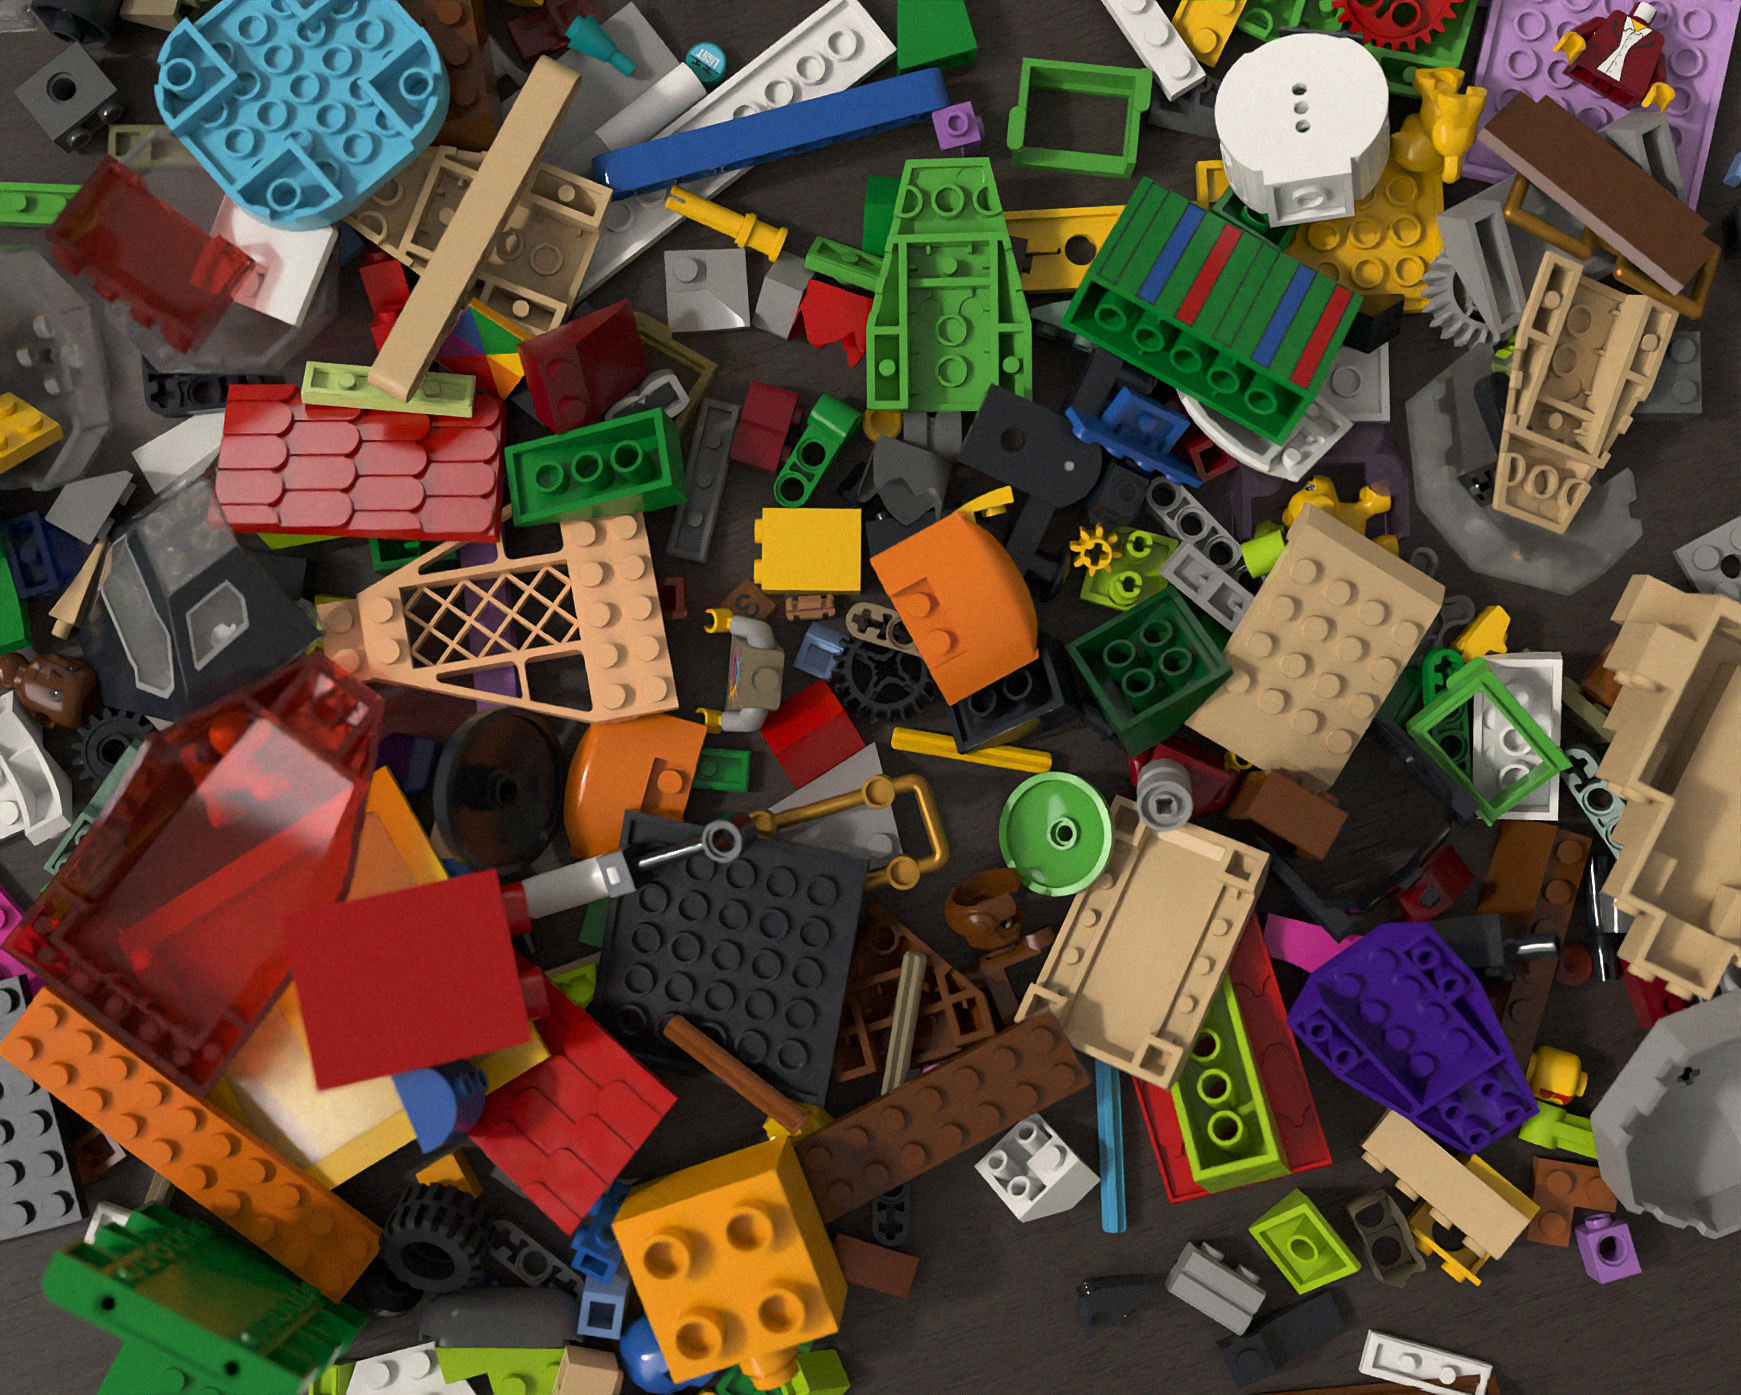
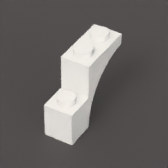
(35, 777)

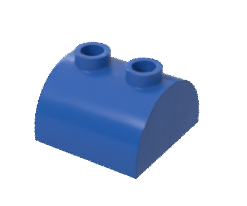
(442, 1100)

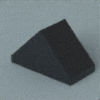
(1375, 322)

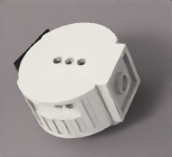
(1304, 125)

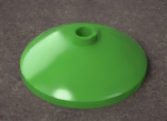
(1035, 838)

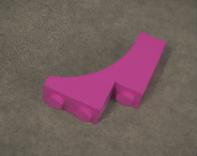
(1300, 942)

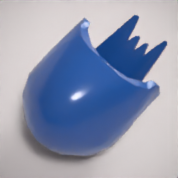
(645, 1362)

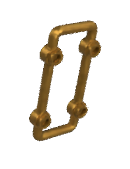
(877, 793)

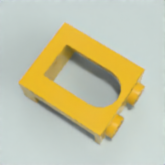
(1464, 1262)

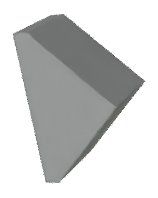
(782, 294)

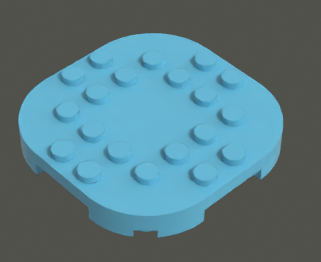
(302, 102)

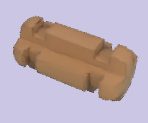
(810, 607)

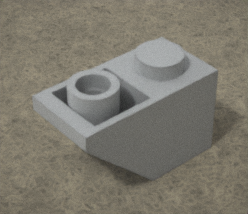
(85, 504)

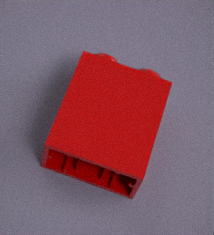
(412, 978)

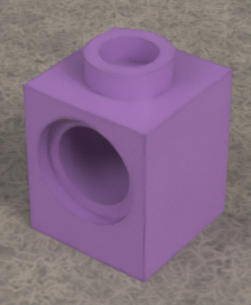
(1619, 1260)

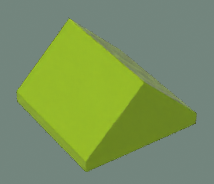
(1303, 1243)

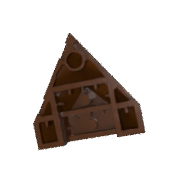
(950, 1012)

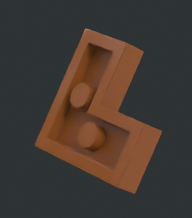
(1556, 1189)

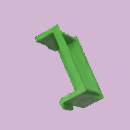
(1083, 79)
(1461, 686)

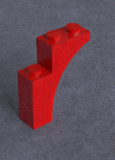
(388, 290)

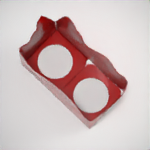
(831, 316)

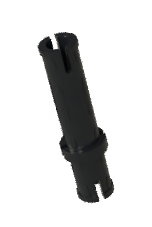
(1601, 944)

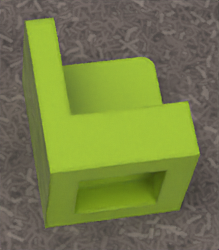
(818, 1375)

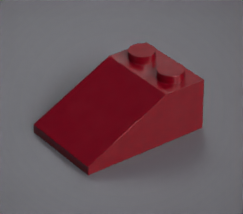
(583, 366)

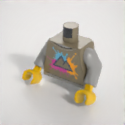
(752, 676)

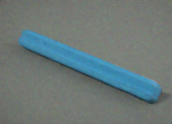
(1111, 1148)

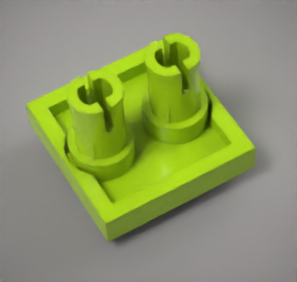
(1133, 574)

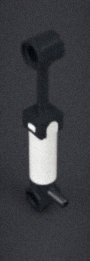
(626, 870)

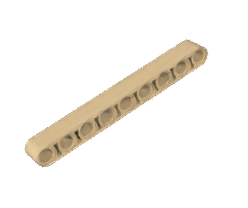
(475, 229)

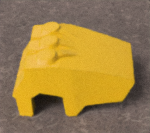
(1483, 634)

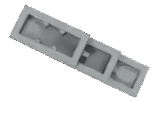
(1207, 585)

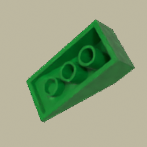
(597, 471)

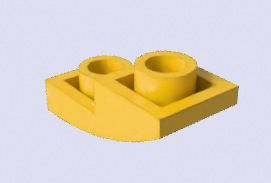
(989, 503)

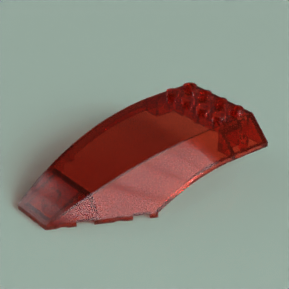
(182, 880)

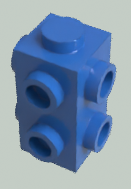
(597, 1245)

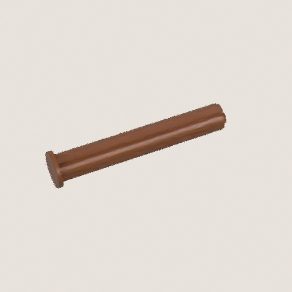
(736, 1074)

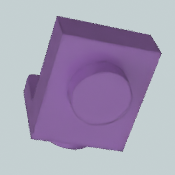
(959, 128)

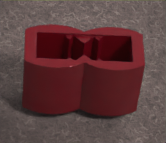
(765, 427)

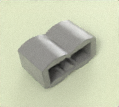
(654, 391)

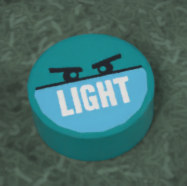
(707, 63)

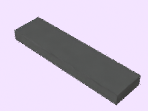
(705, 481)

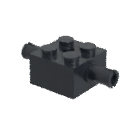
(1496, 945)

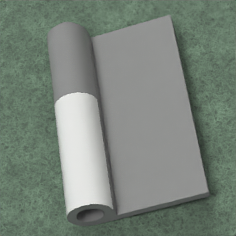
(615, 108)

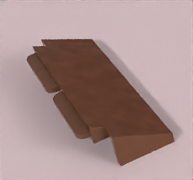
(1601, 188)

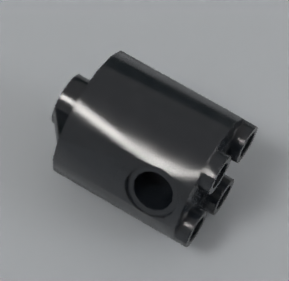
(79, 19)

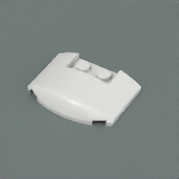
(286, 262)
(1307, 443)

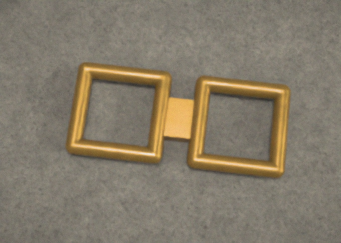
(1622, 271)

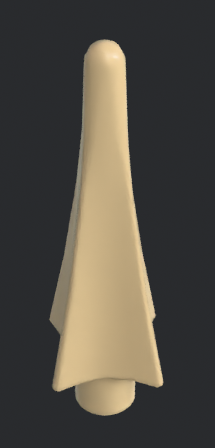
(73, 604)

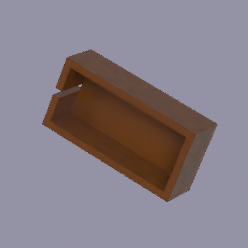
(1293, 818)

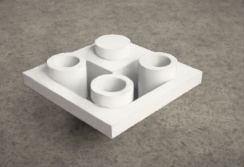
(1036, 1171)

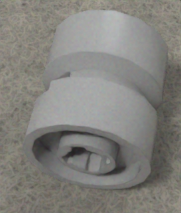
(1164, 795)

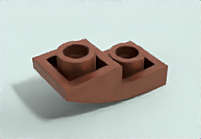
(874, 1265)

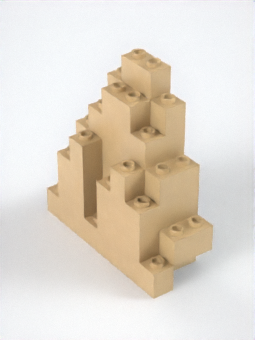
(1682, 782)

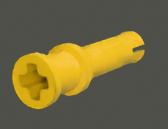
(745, 229)

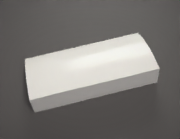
(1499, 750)

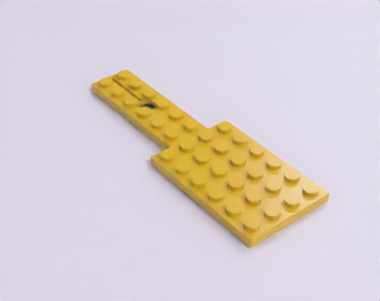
(1370, 253)

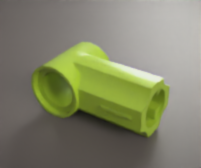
(1264, 548)
(1560, 1129)

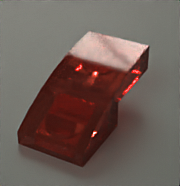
(546, 29)

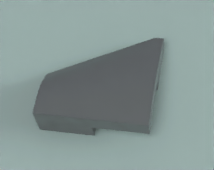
(1189, 112)

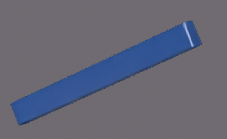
(771, 134)

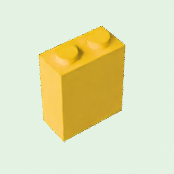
(809, 551)

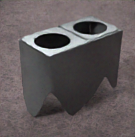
(906, 479)

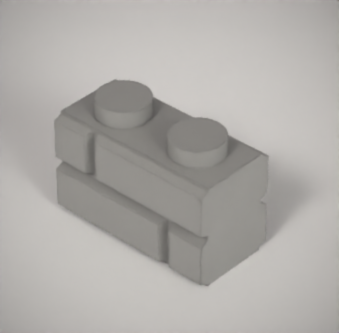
(1215, 1287)

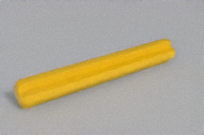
(945, 746)

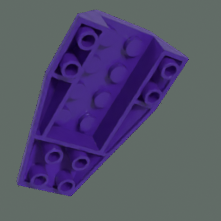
(1415, 1035)

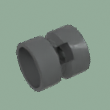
(937, 434)

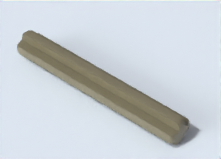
(904, 1020)

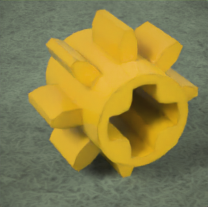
(1103, 556)

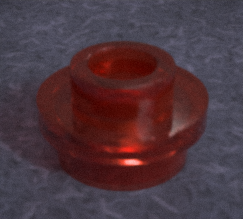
(1582, 968)

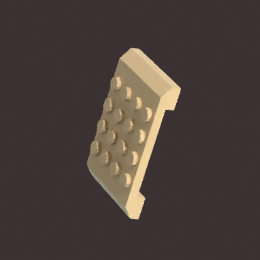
(1318, 651)
(1149, 945)

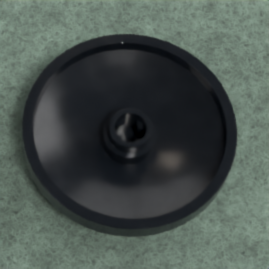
(500, 790)

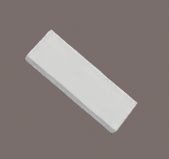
(1412, 1362)

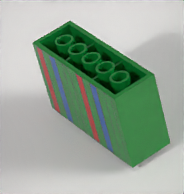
(1212, 311)

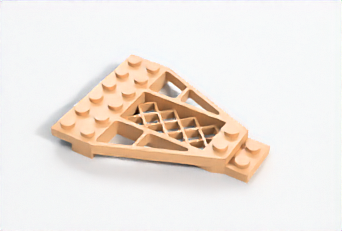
(613, 605)

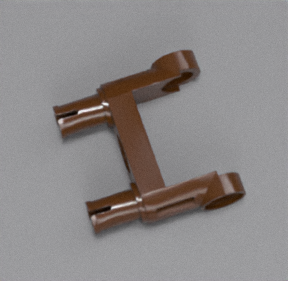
(992, 974)

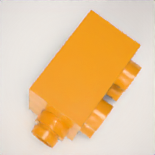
(733, 1264)

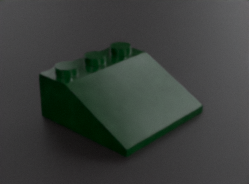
(1149, 669)

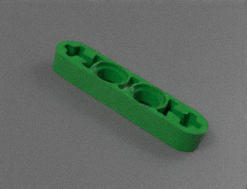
(1457, 721)

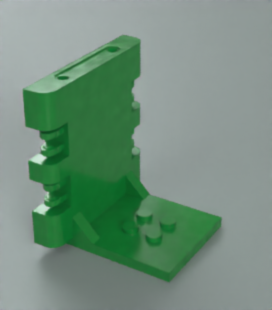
(198, 1309)

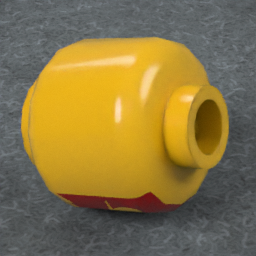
(1555, 1075)

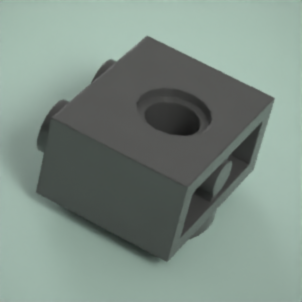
(93, 105)

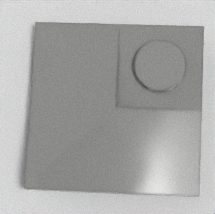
(706, 290)

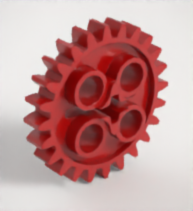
(1388, 28)

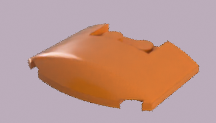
(961, 604)
(624, 766)

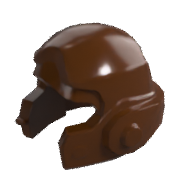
(985, 910)

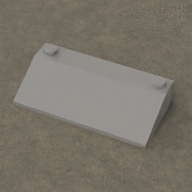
(1502, 260)

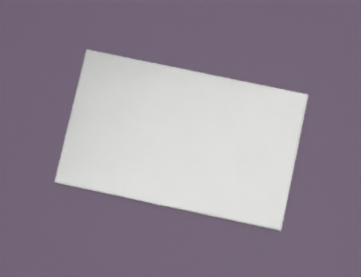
(179, 449)

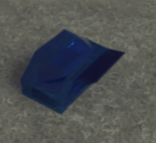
(39, 554)

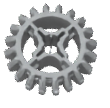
(1453, 305)

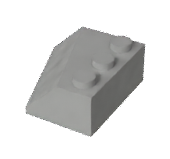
(852, 831)

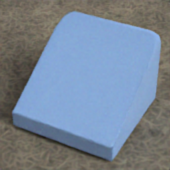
(818, 649)

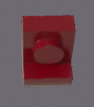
(1196, 447)

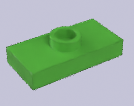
(844, 263)

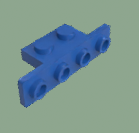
(1141, 431)

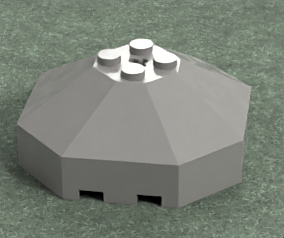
(1674, 1140)

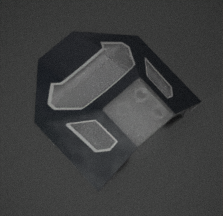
(185, 607)

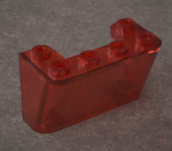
(147, 256)

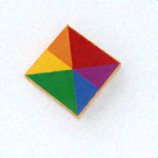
(485, 347)

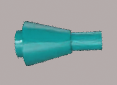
(592, 40)

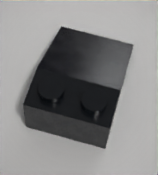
(1019, 704)

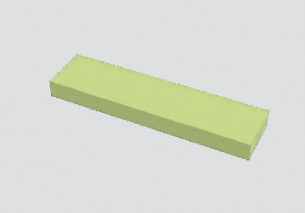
(348, 387)

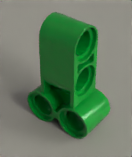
(832, 426)

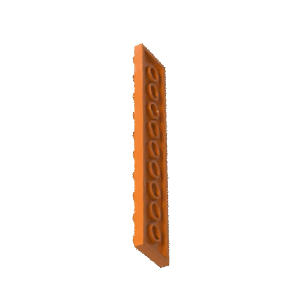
(192, 1144)

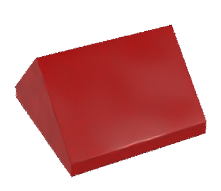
(811, 734)

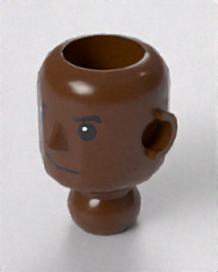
(52, 688)

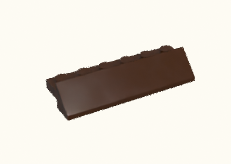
(1535, 882)

